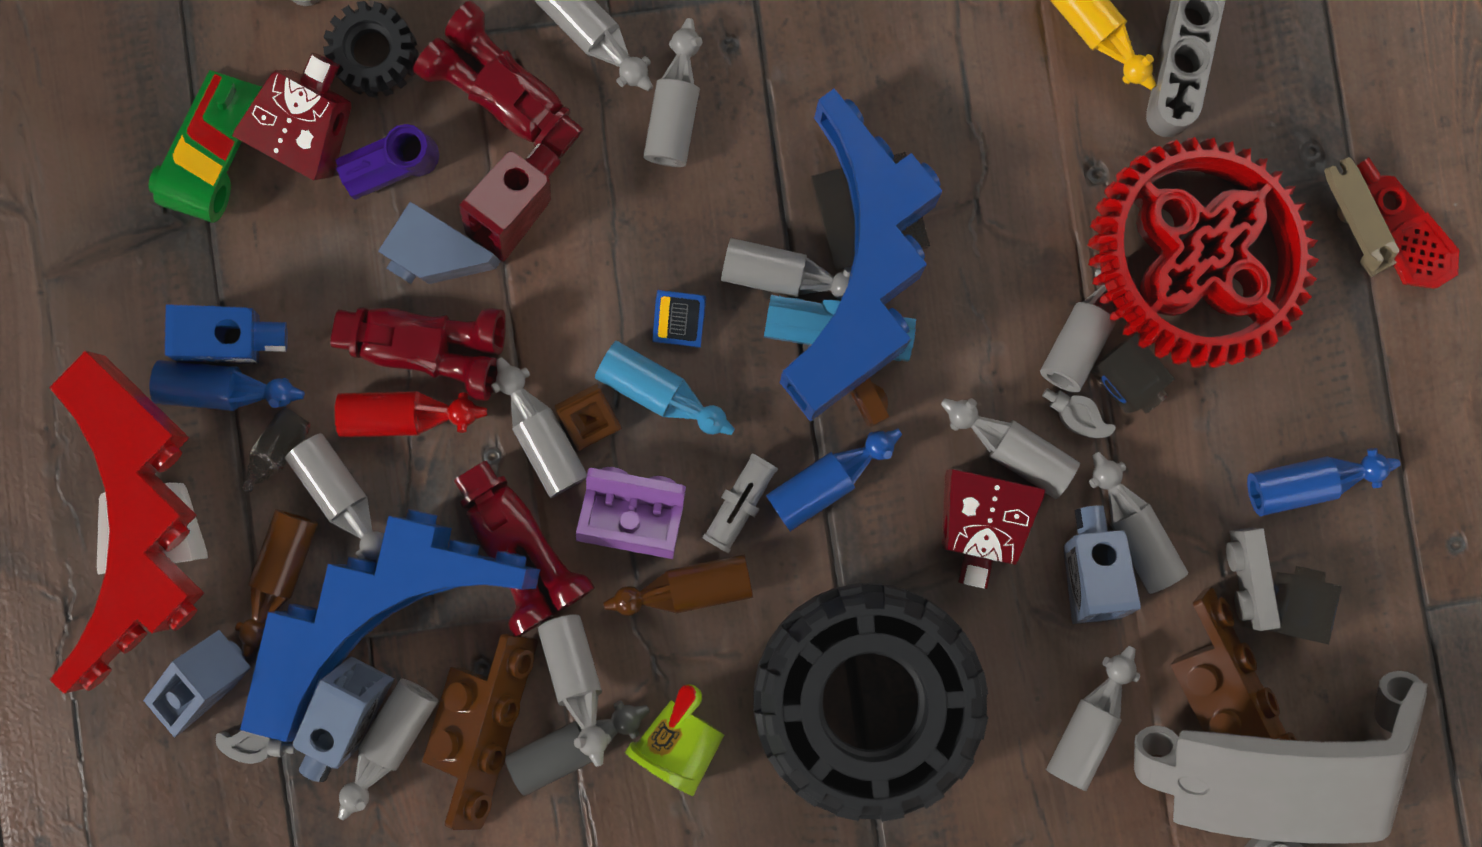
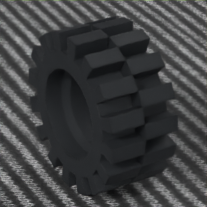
(371, 20)

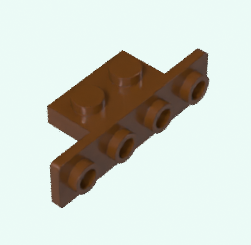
(1223, 679)
(475, 728)

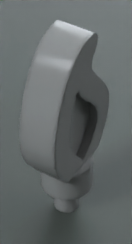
(1079, 414)
(250, 747)

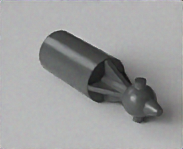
(556, 754)

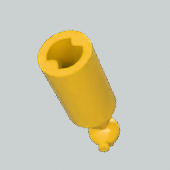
(1105, 30)

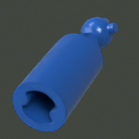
(215, 387)
(828, 479)
(1314, 481)

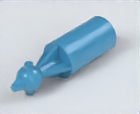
(658, 389)

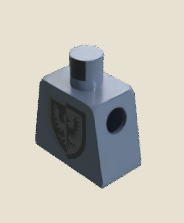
(1098, 590)
(339, 716)

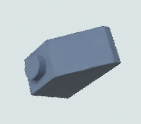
(432, 250)
(196, 682)

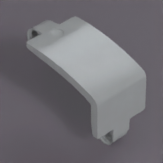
(1286, 785)

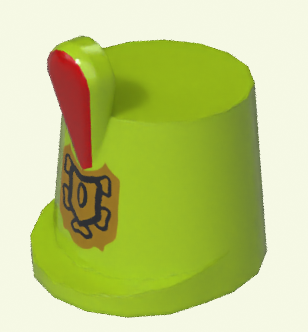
(678, 743)

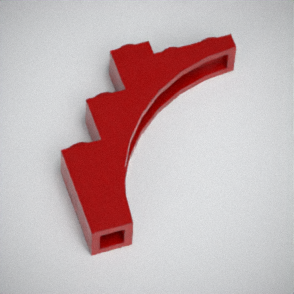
(144, 518)

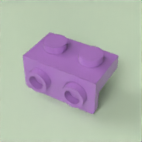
(631, 512)

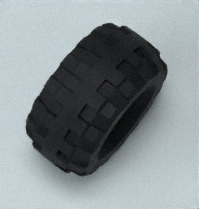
(886, 779)

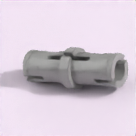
(720, 531)

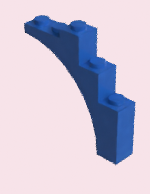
(885, 202)
(355, 598)

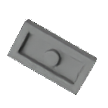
(1256, 595)

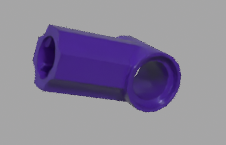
(383, 161)

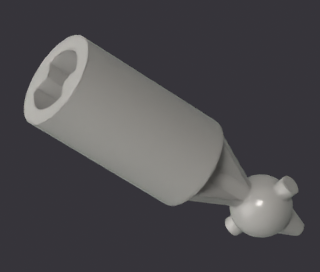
(598, 37)
(674, 103)
(779, 271)
(1080, 342)
(539, 433)
(1016, 448)
(335, 492)
(1148, 543)
(575, 680)
(1093, 724)
(387, 742)

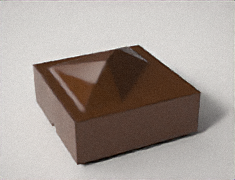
(871, 402)
(588, 416)

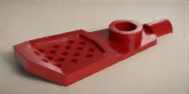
(1403, 223)

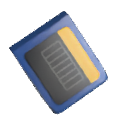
(679, 318)

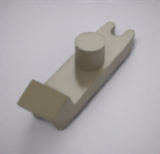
(1363, 216)

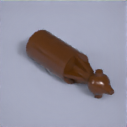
(275, 572)
(688, 588)

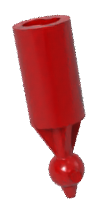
(400, 413)

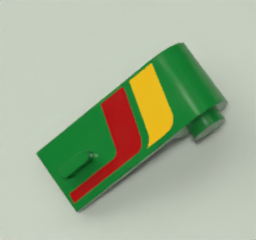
(196, 166)

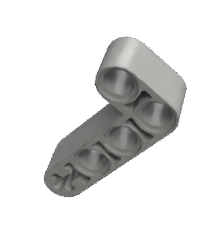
(1198, 45)

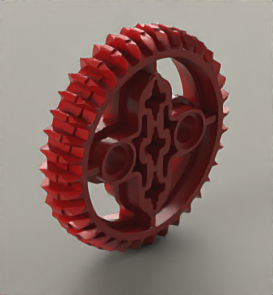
(1258, 200)

